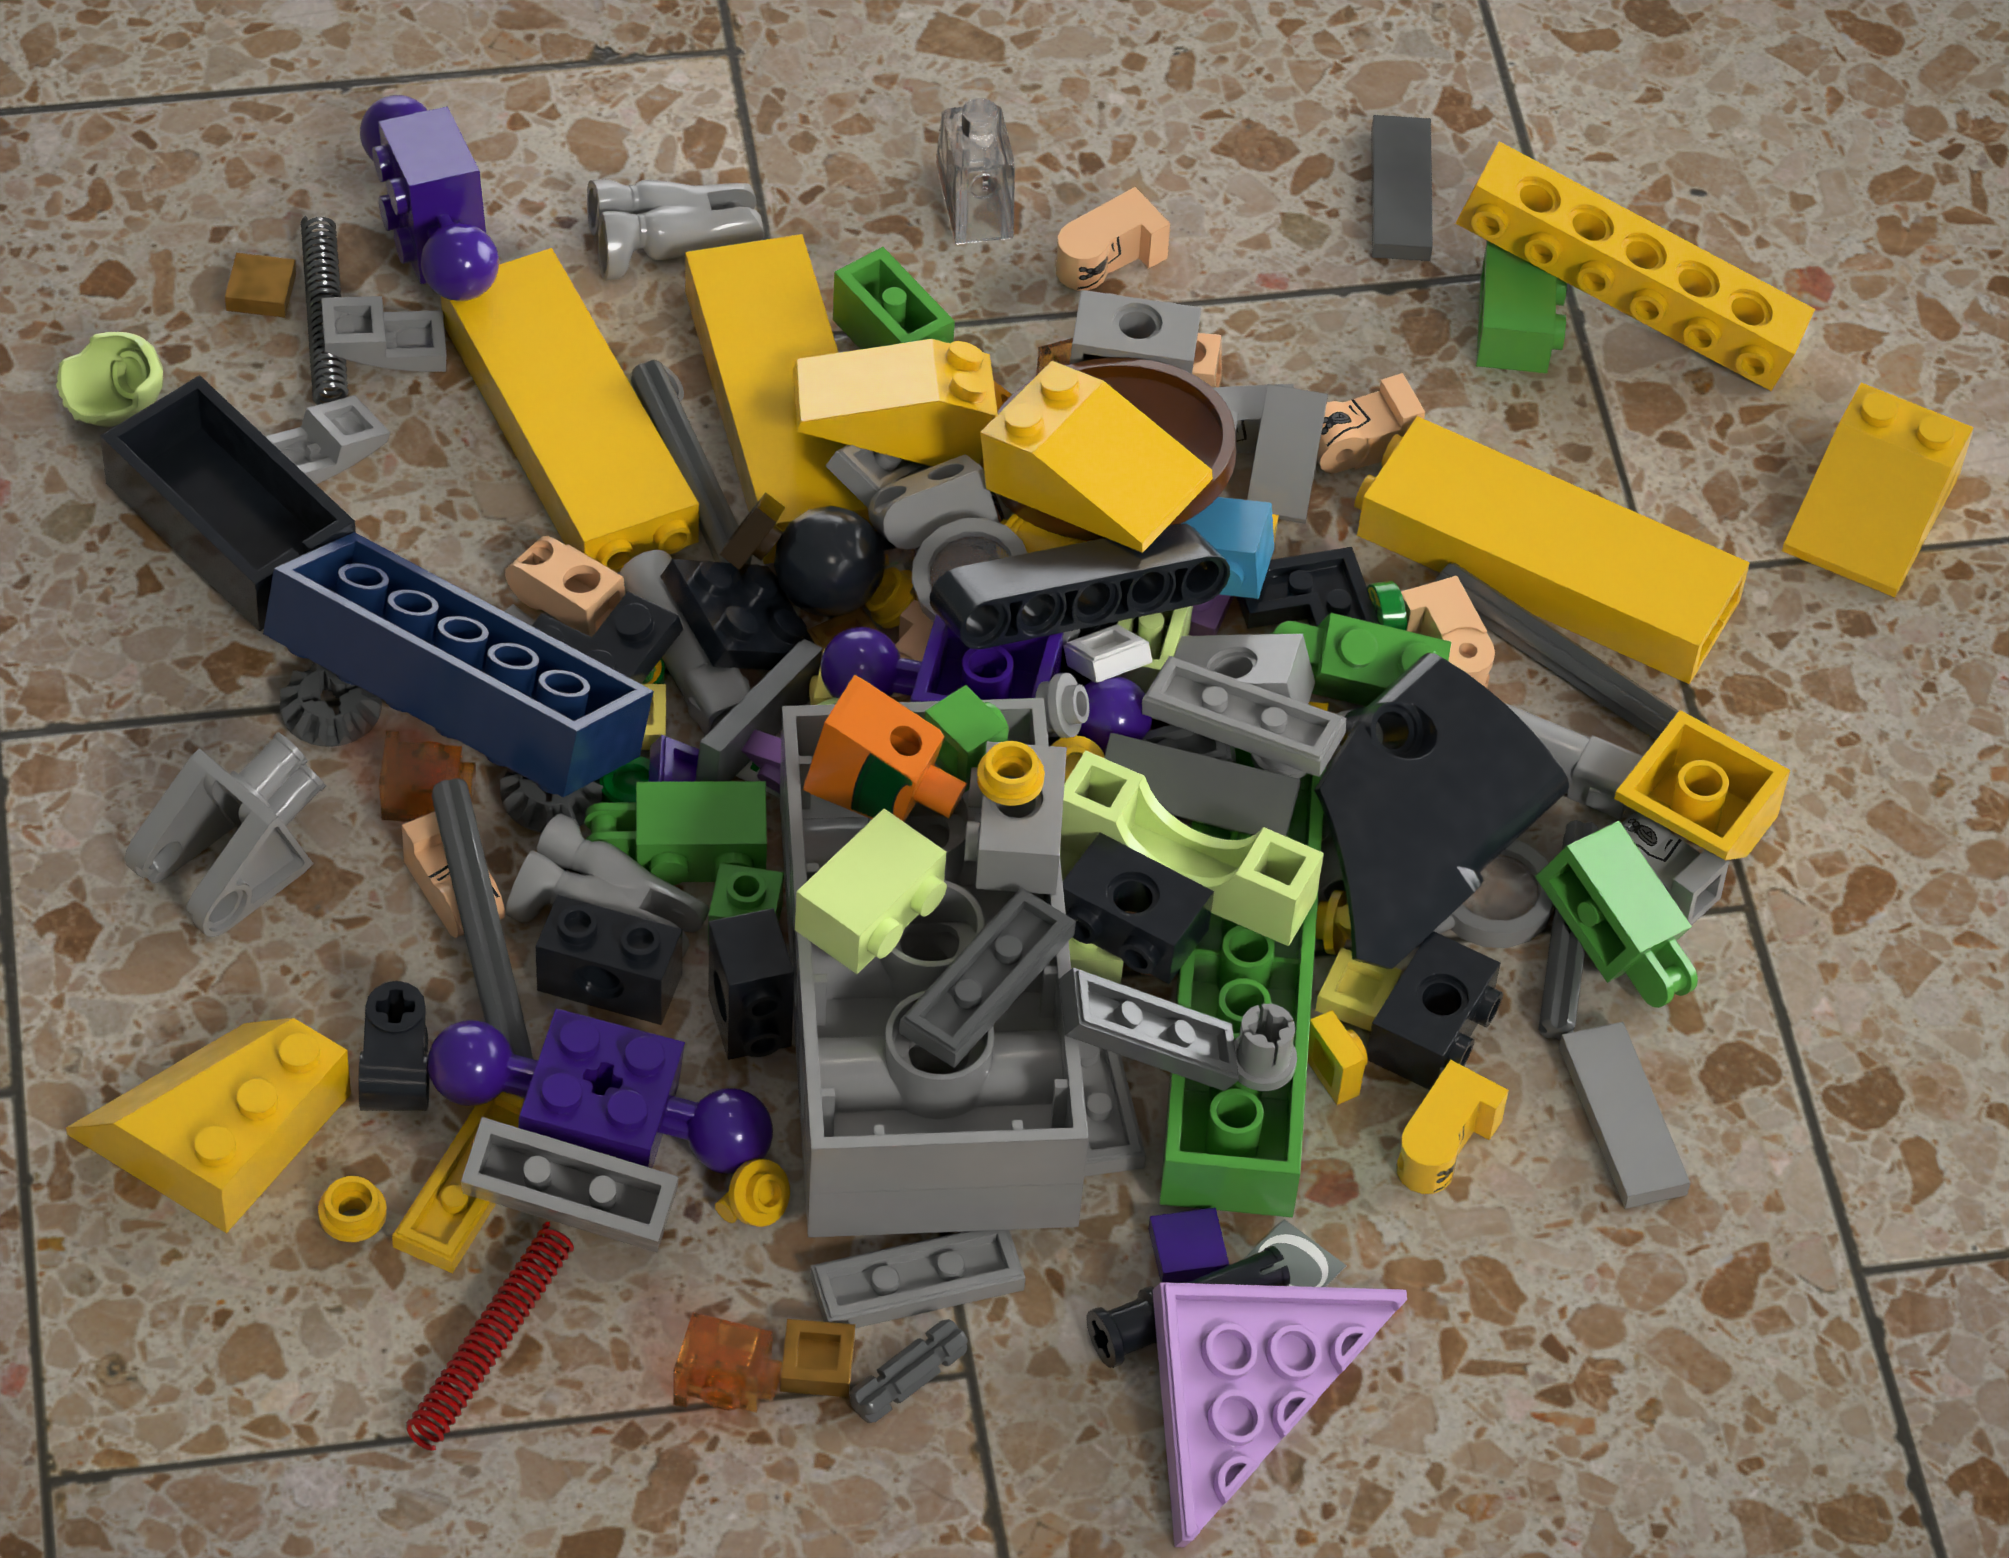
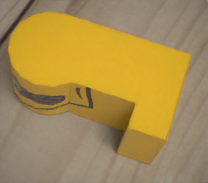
(1444, 1122)

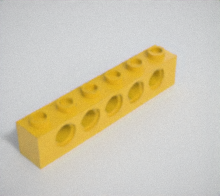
(1635, 266)

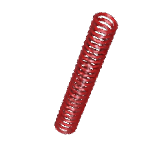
(475, 1345)

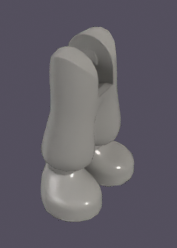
(667, 219)
(604, 879)

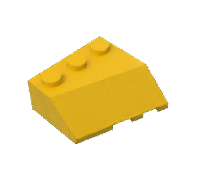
(224, 1117)

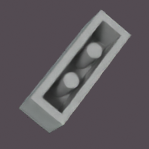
(569, 1184)

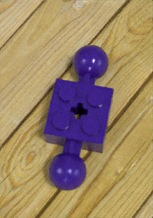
(431, 196)
(991, 673)
(601, 1091)

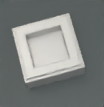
(1107, 653)

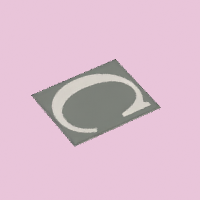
(1306, 1260)

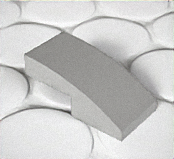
(392, 340)
(332, 438)
(1287, 450)

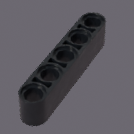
(1077, 587)

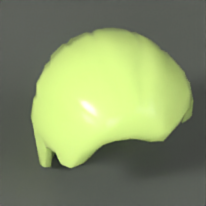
(110, 379)

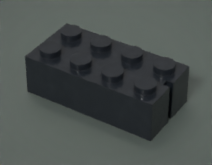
(219, 493)

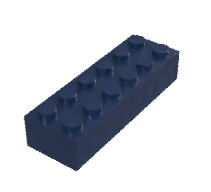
(458, 664)

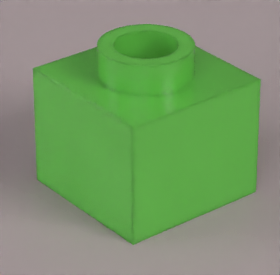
(966, 728)
(744, 891)

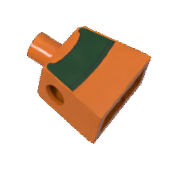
(880, 757)

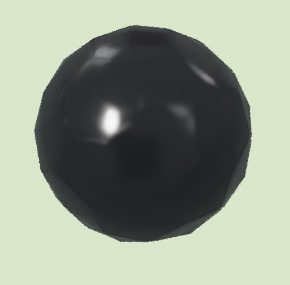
(829, 561)

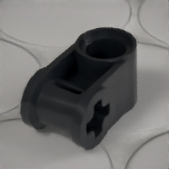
(394, 1050)

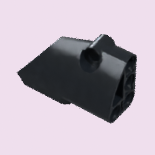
(1428, 802)

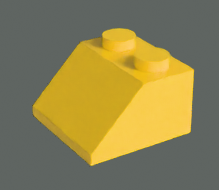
(1706, 788)

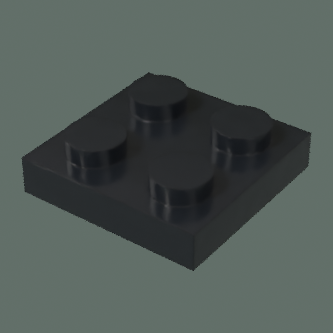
(735, 613)

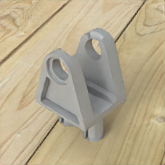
(209, 803)

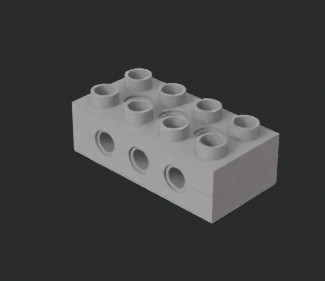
(885, 1124)

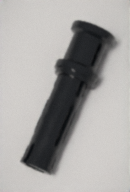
(1133, 1324)

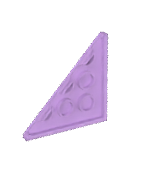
(1243, 1372)

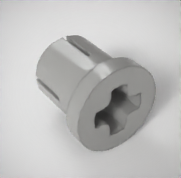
(1261, 1042)

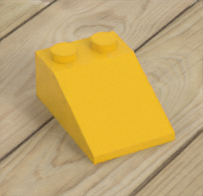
(899, 399)
(1089, 459)
(1878, 489)

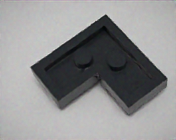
(1310, 589)
(627, 641)

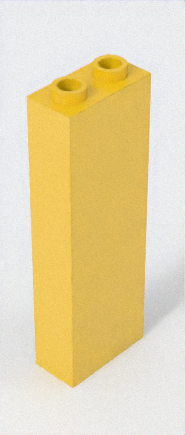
(753, 318)
(572, 414)
(1552, 548)

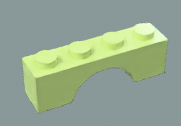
(1256, 880)

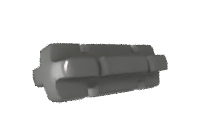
(908, 1371)

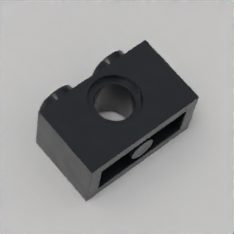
(1168, 908)
(609, 959)
(1442, 980)
(750, 984)

